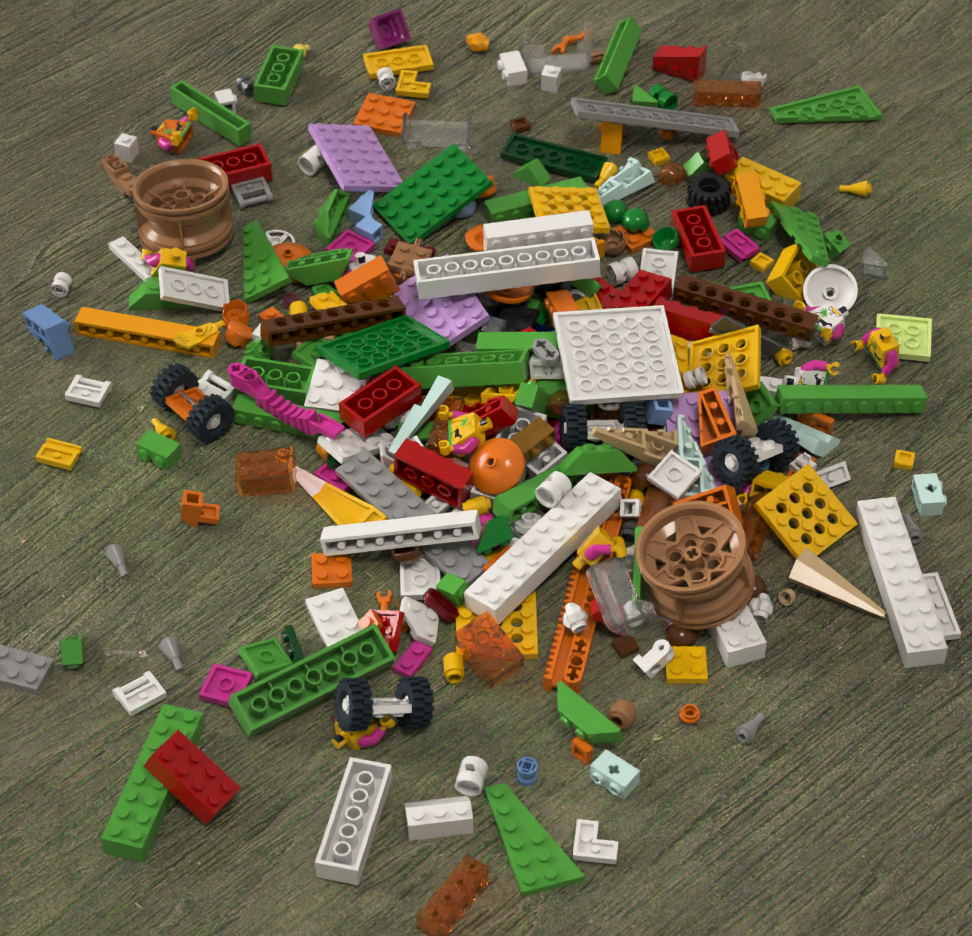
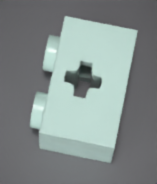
(928, 494)
(614, 774)

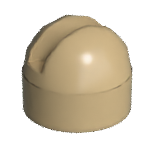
(783, 600)

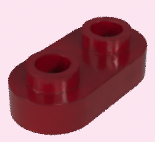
(440, 605)

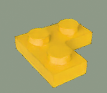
(409, 87)

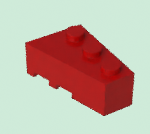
(681, 62)
(721, 152)
(498, 410)

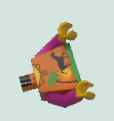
(175, 134)

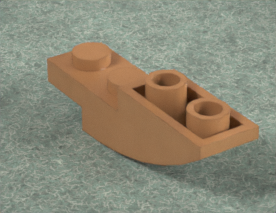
(119, 173)

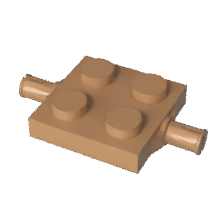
(403, 257)

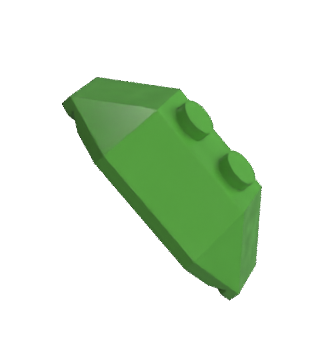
(332, 216)
(319, 266)
(147, 297)
(595, 459)
(584, 718)

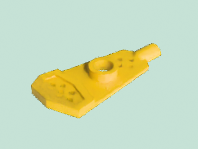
(192, 338)

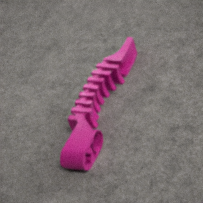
(251, 383)

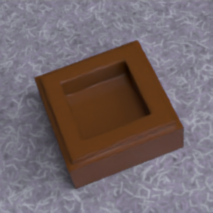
(520, 125)
(625, 646)

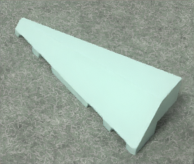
(628, 180)
(419, 414)
(810, 438)
(689, 450)

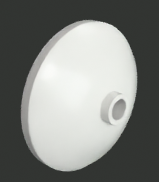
(834, 280)

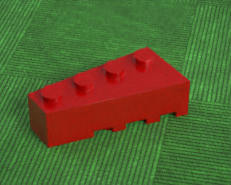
(688, 321)

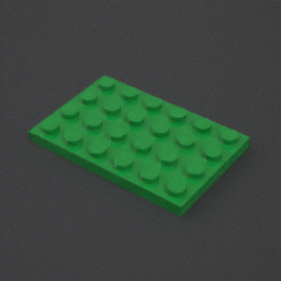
(432, 195)
(382, 347)

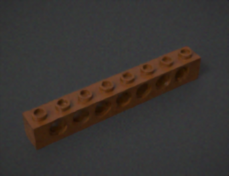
(746, 307)
(330, 321)

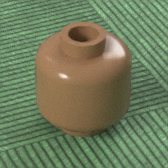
(622, 714)

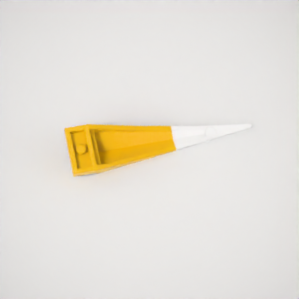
(336, 503)

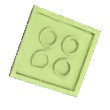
(911, 334)

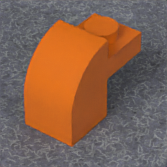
(195, 511)

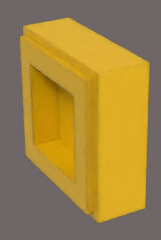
(658, 156)
(761, 262)
(904, 460)

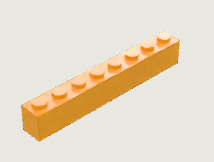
(140, 331)

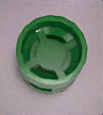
(665, 97)

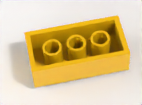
(775, 185)

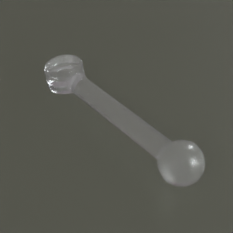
(108, 651)

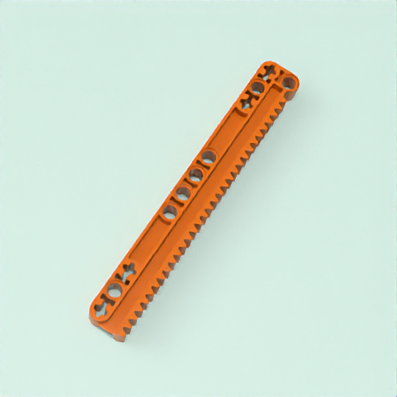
(564, 658)

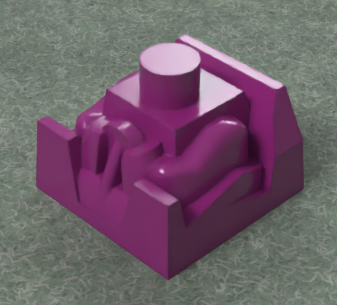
(389, 29)

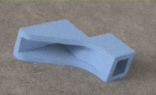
(361, 215)
(658, 411)

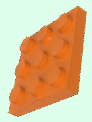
(384, 114)

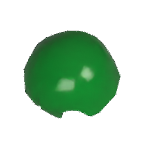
(614, 210)
(635, 219)
(666, 238)

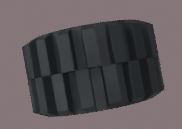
(711, 191)

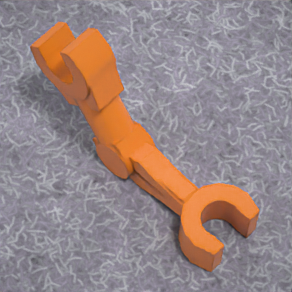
(567, 40)
(385, 602)

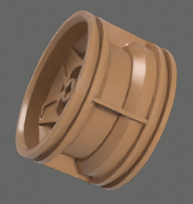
(184, 207)
(699, 580)

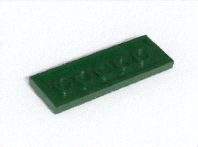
(554, 157)

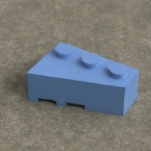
(50, 329)

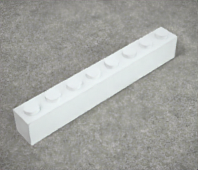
(401, 533)

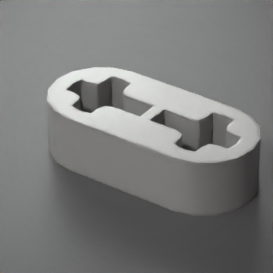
(543, 354)

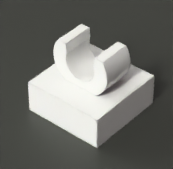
(800, 462)

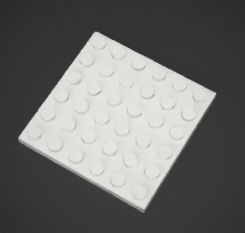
(617, 355)

